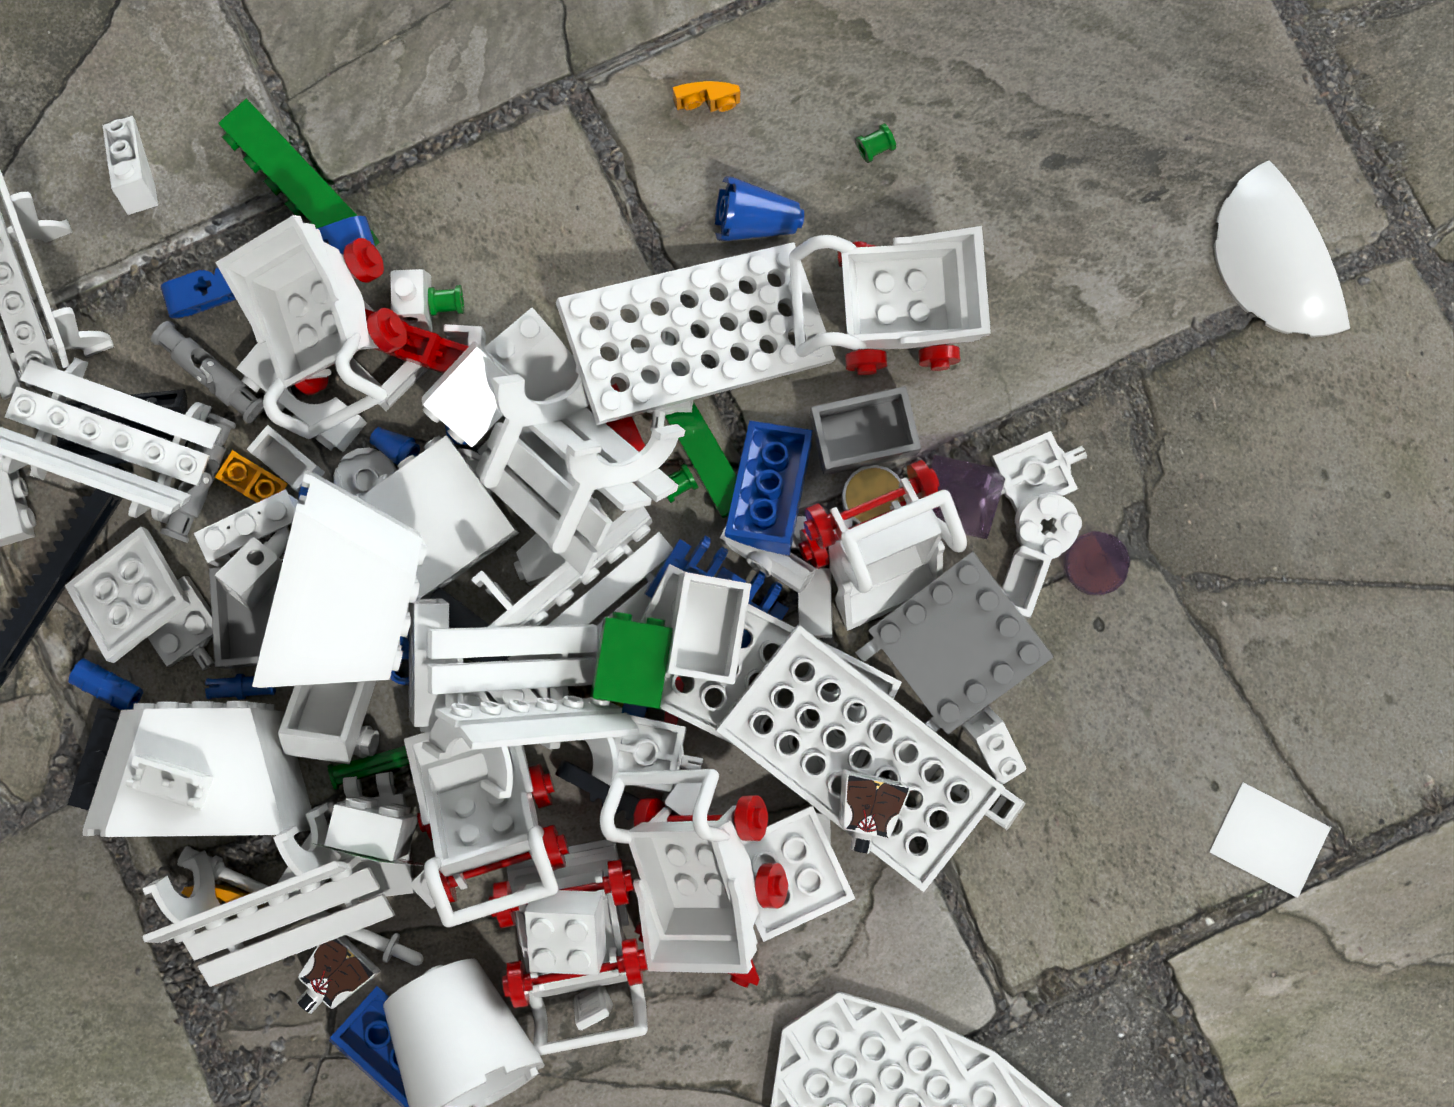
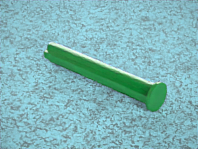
(368, 766)

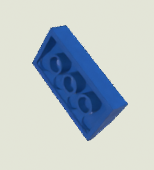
(769, 486)
(368, 1044)

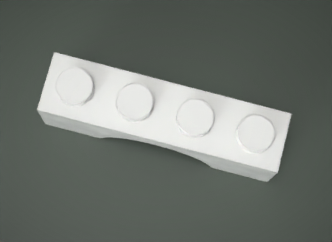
(261, 374)

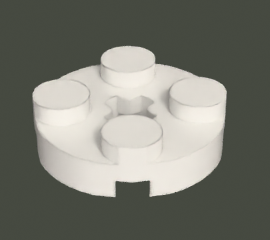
(1047, 506)

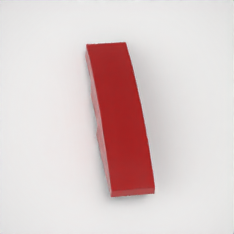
(427, 348)

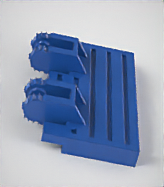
(677, 559)

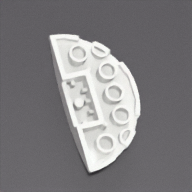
(1276, 257)

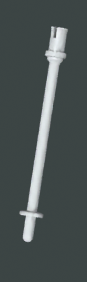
(388, 946)

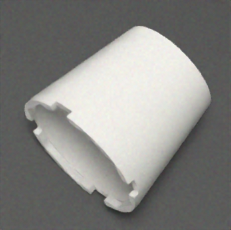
(457, 1039)

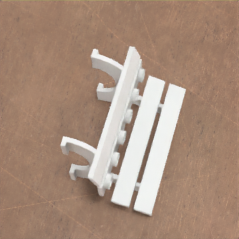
(17, 304)
(106, 436)
(582, 462)
(559, 585)
(543, 722)
(221, 933)

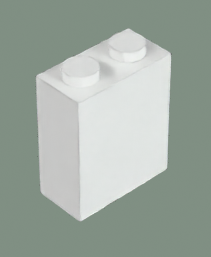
(465, 395)

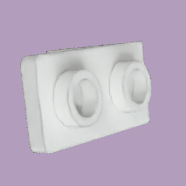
(995, 745)

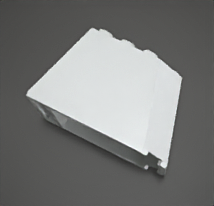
(340, 592)
(237, 743)

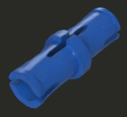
(235, 687)

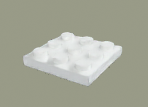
(127, 594)
(811, 869)

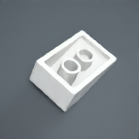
(536, 355)

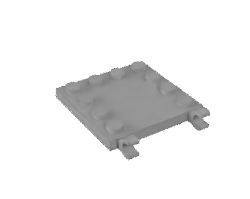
(959, 643)

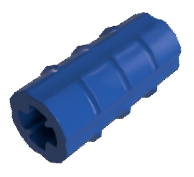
(105, 685)

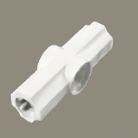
(787, 569)

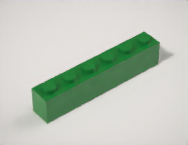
(283, 167)

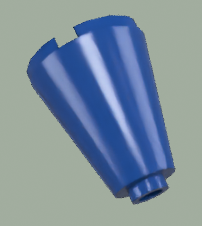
(754, 212)

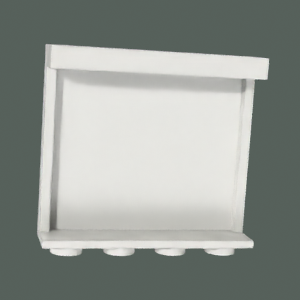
(448, 509)

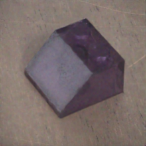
(973, 490)

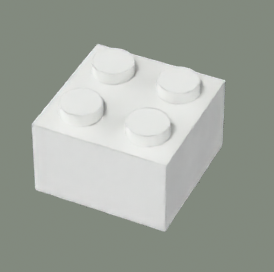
(566, 933)

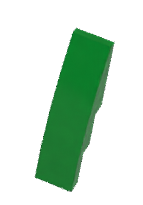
(706, 458)

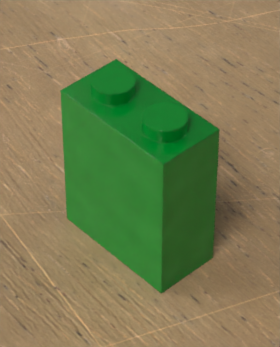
(631, 660)

